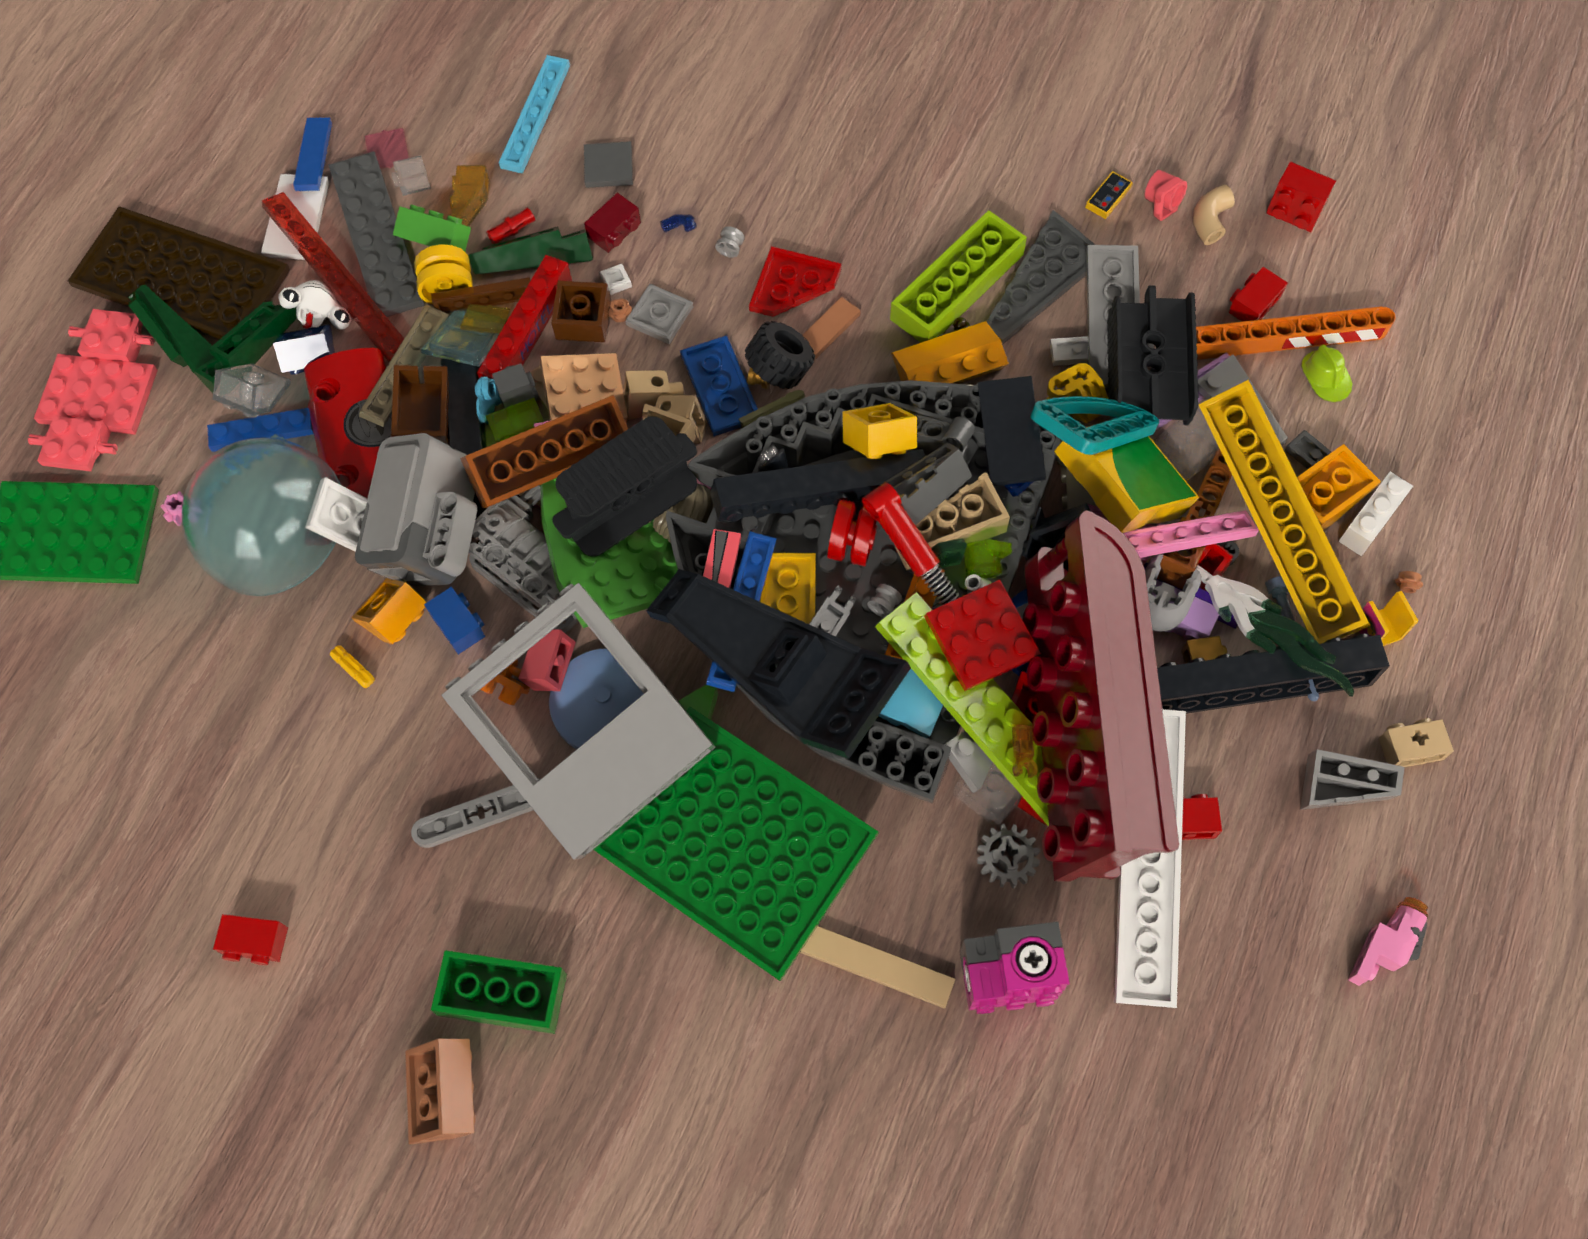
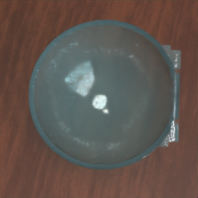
(250, 515)

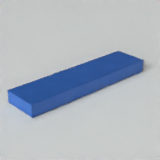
(312, 154)

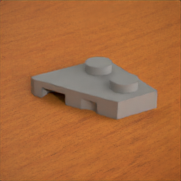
(969, 760)

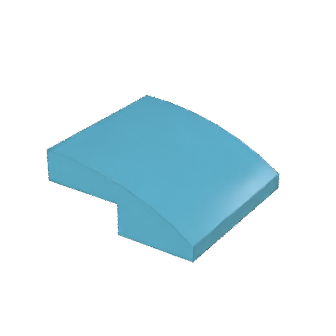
(913, 706)

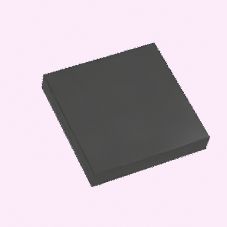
(608, 164)

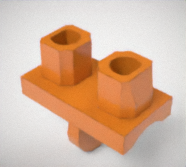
(512, 687)

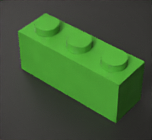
(430, 228)

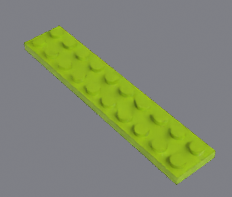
(981, 711)

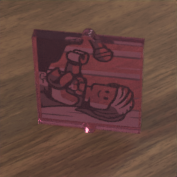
(388, 146)

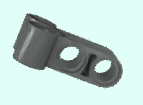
(936, 433)

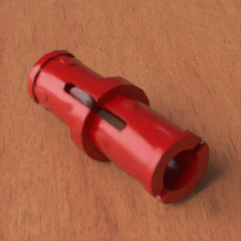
(510, 226)

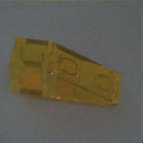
(470, 192)

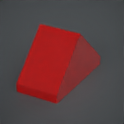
(1214, 561)

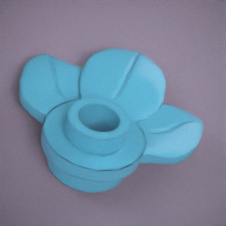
(487, 398)

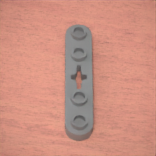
(454, 821)

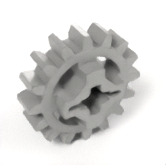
(996, 857)

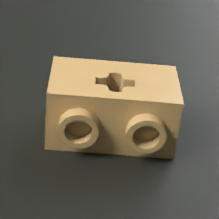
(1417, 743)

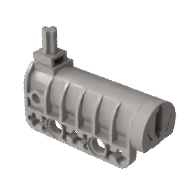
(516, 554)

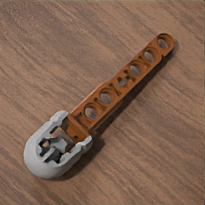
(1180, 569)

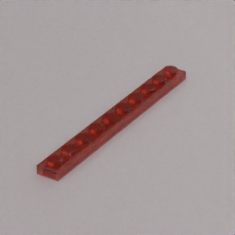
(334, 274)

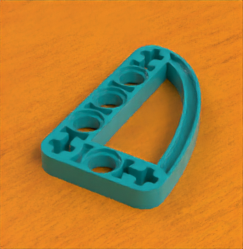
(1129, 425)

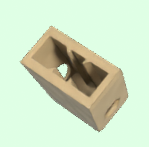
(645, 388)
(687, 407)

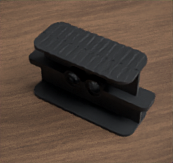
(1172, 329)
(624, 485)

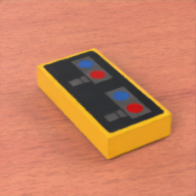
(1109, 195)

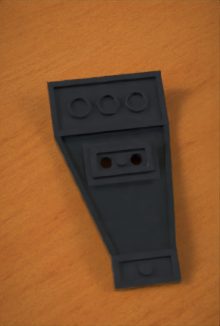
(798, 673)

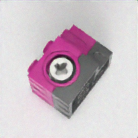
(1014, 968)

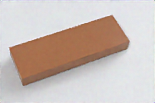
(831, 325)

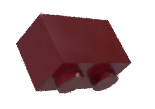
(612, 222)

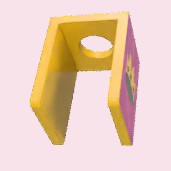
(1392, 621)

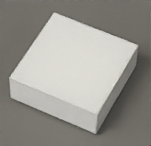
(616, 279)

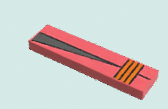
(722, 556)

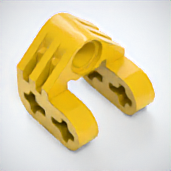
(1090, 387)

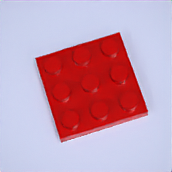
(982, 635)

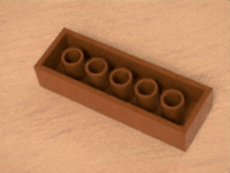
(542, 451)

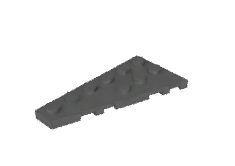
(1044, 275)

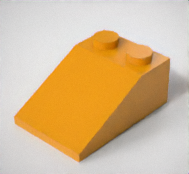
(1336, 484)

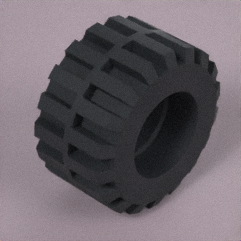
(779, 355)

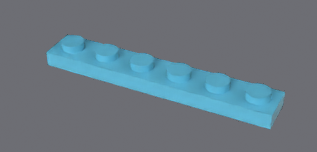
(534, 114)

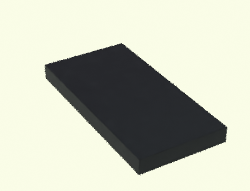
(1009, 432)

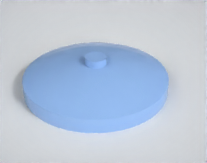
(591, 696)

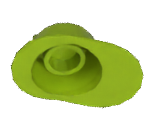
(1327, 374)

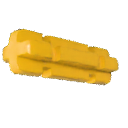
(352, 666)

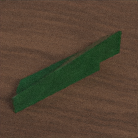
(247, 340)

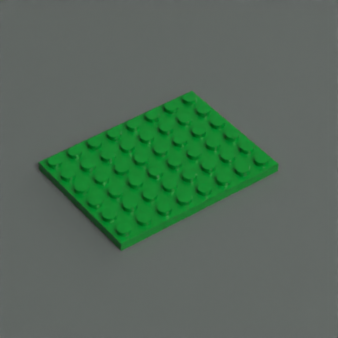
(743, 850)

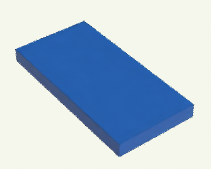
(718, 384)

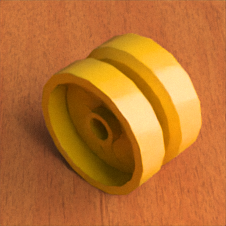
(441, 269)

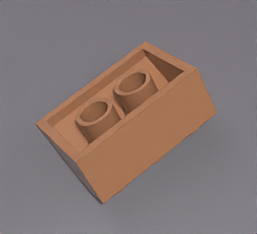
(439, 1091)

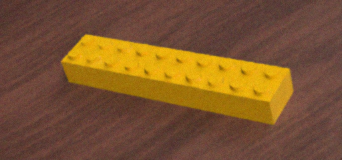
(1283, 514)

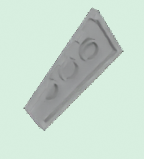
(1228, 375)

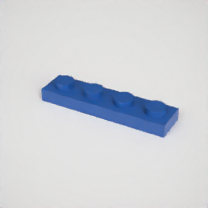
(284, 424)

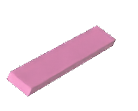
(1192, 533)

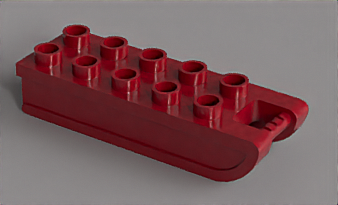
(1097, 704)

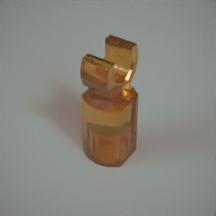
(1023, 750)

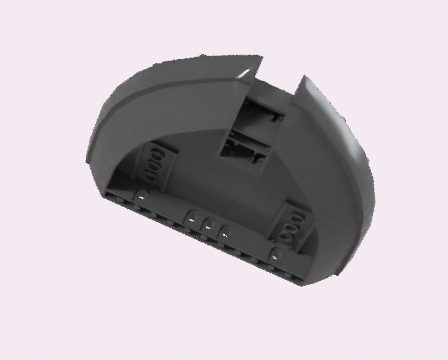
(814, 435)

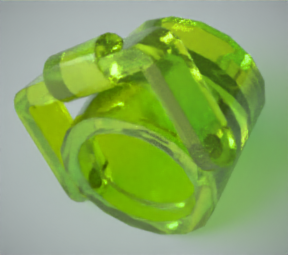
(985, 557)

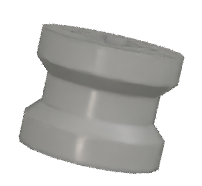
(729, 242)
(884, 600)

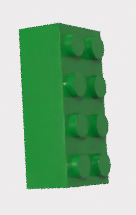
(499, 992)

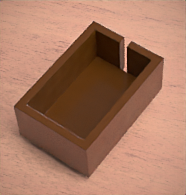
(419, 406)

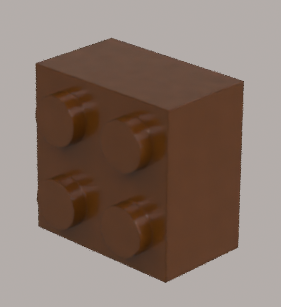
(581, 311)

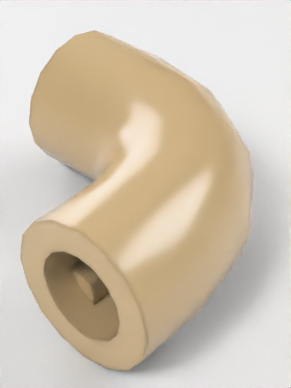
(1207, 211)

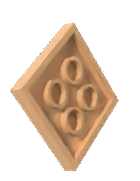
(580, 381)

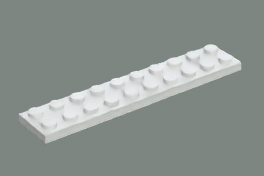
(1151, 903)

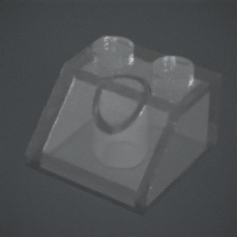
(249, 389)

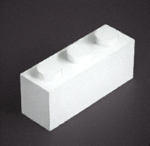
(1375, 513)

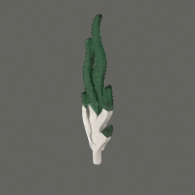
(1260, 620)

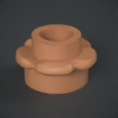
(622, 314)
(1409, 581)

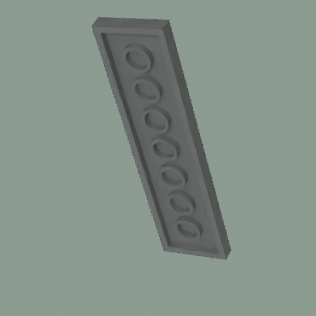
(371, 227)

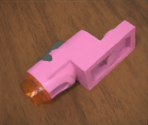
(1392, 943)

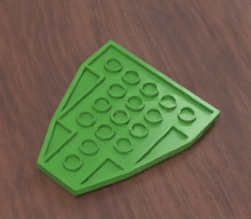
(619, 579)

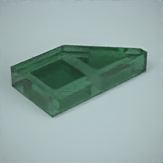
(950, 552)

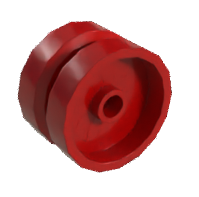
(851, 532)

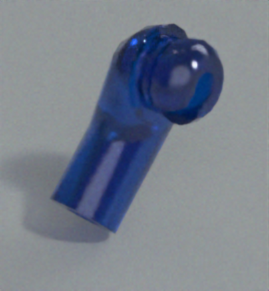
(677, 220)

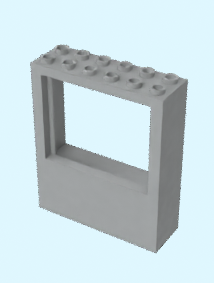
(613, 770)

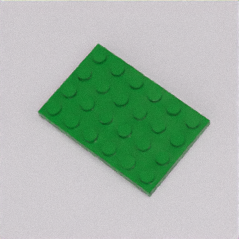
(74, 531)

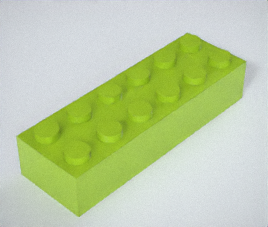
(958, 278)

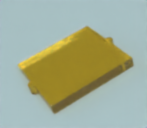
(485, 318)

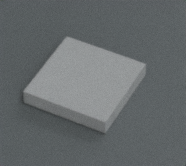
(659, 313)

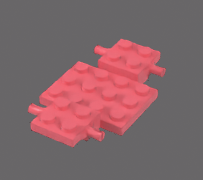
(94, 392)

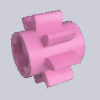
(172, 508)

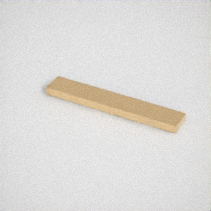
(879, 966)

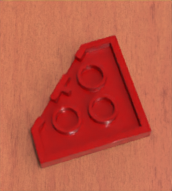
(792, 280)

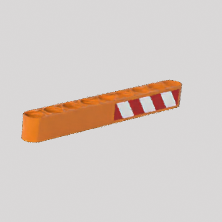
(1294, 332)

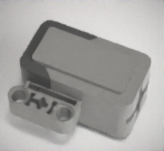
(417, 512)

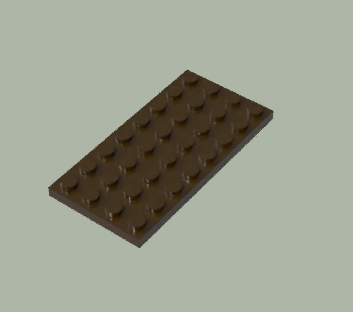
(193, 274)

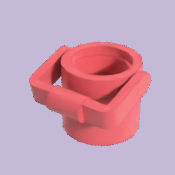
(1166, 193)

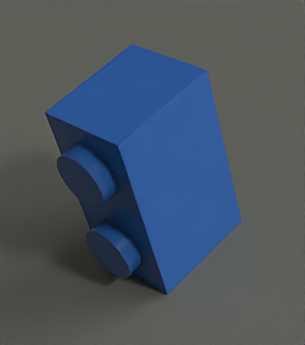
(455, 620)

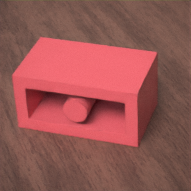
(547, 662)

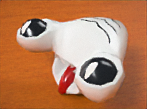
(314, 304)

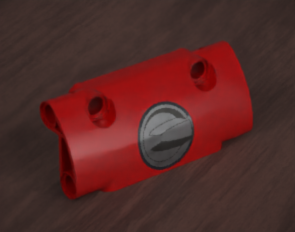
(341, 436)

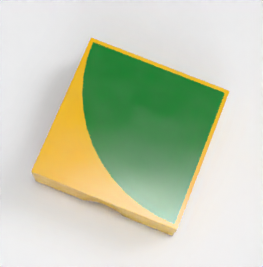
(1131, 483)

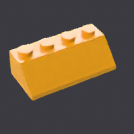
(953, 356)

